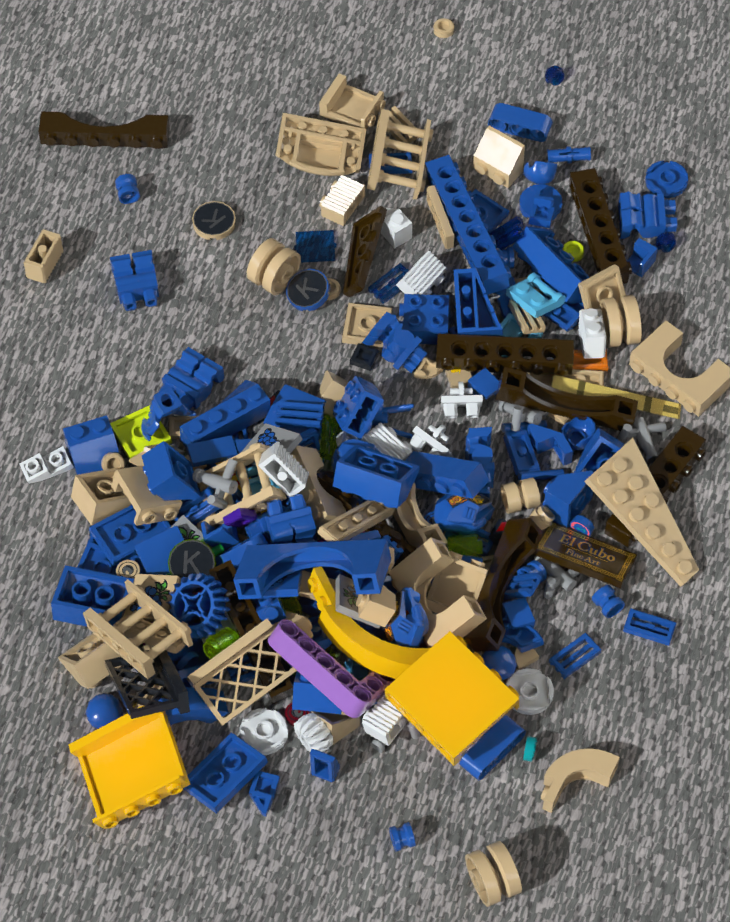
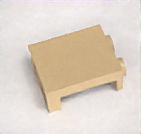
(350, 105)
(148, 507)
(455, 581)

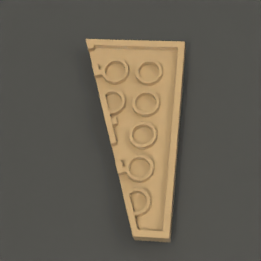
(635, 499)

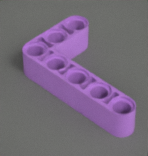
(325, 672)

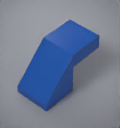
(546, 439)

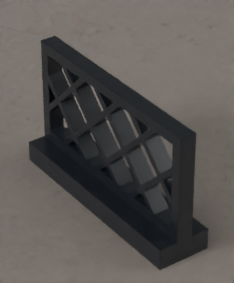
(165, 676)

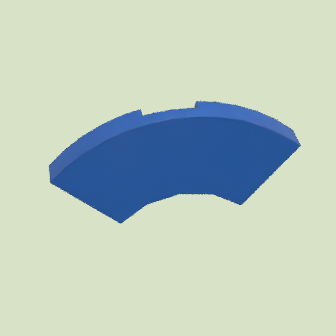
(522, 638)

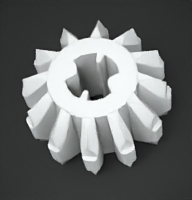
(313, 733)

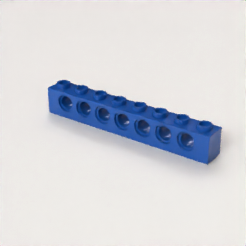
(467, 224)

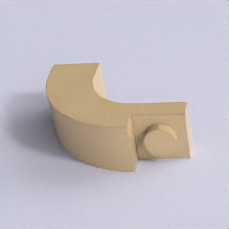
(577, 765)

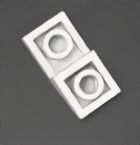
(44, 467)

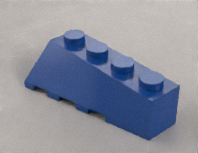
(551, 262)
(236, 412)

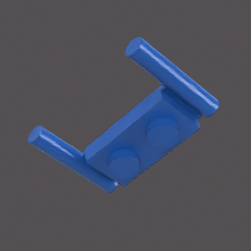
(523, 455)

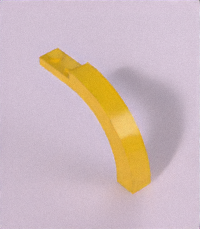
(354, 640)

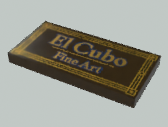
(585, 554)

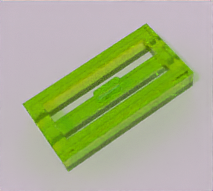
(325, 440)

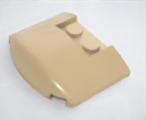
(320, 145)

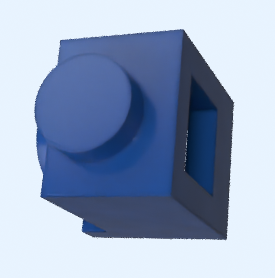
(270, 609)

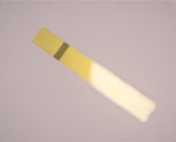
(645, 403)

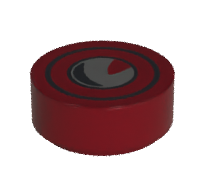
(293, 715)

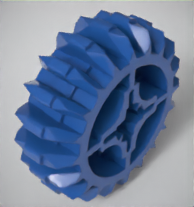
(205, 604)

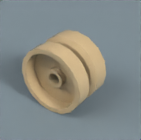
(273, 266)
(621, 321)
(493, 873)

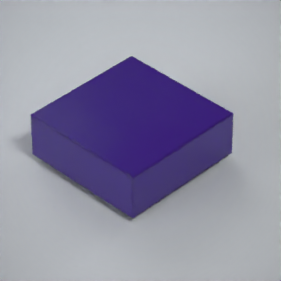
(240, 517)

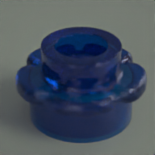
(554, 75)
(666, 242)

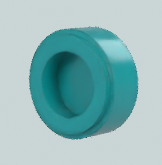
(530, 748)

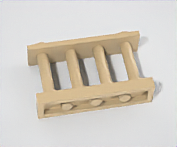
(379, 158)
(249, 501)
(128, 648)

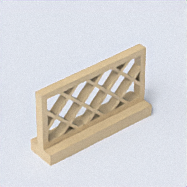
(226, 659)

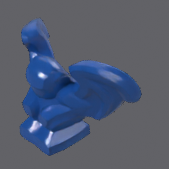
(164, 404)

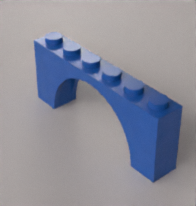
(268, 563)

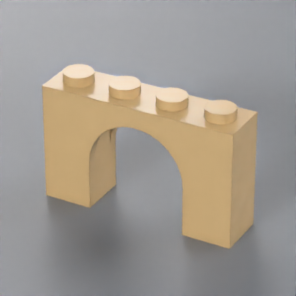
(693, 393)
(417, 572)

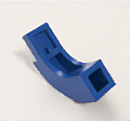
(198, 709)

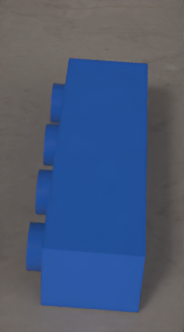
(448, 474)

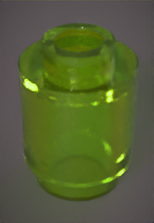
(219, 641)

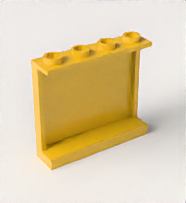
(451, 696)
(130, 766)

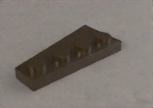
(362, 249)

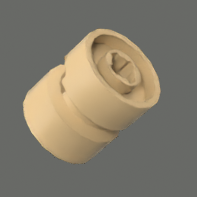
(520, 495)

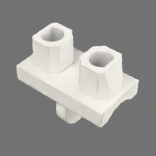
(465, 399)
(421, 438)

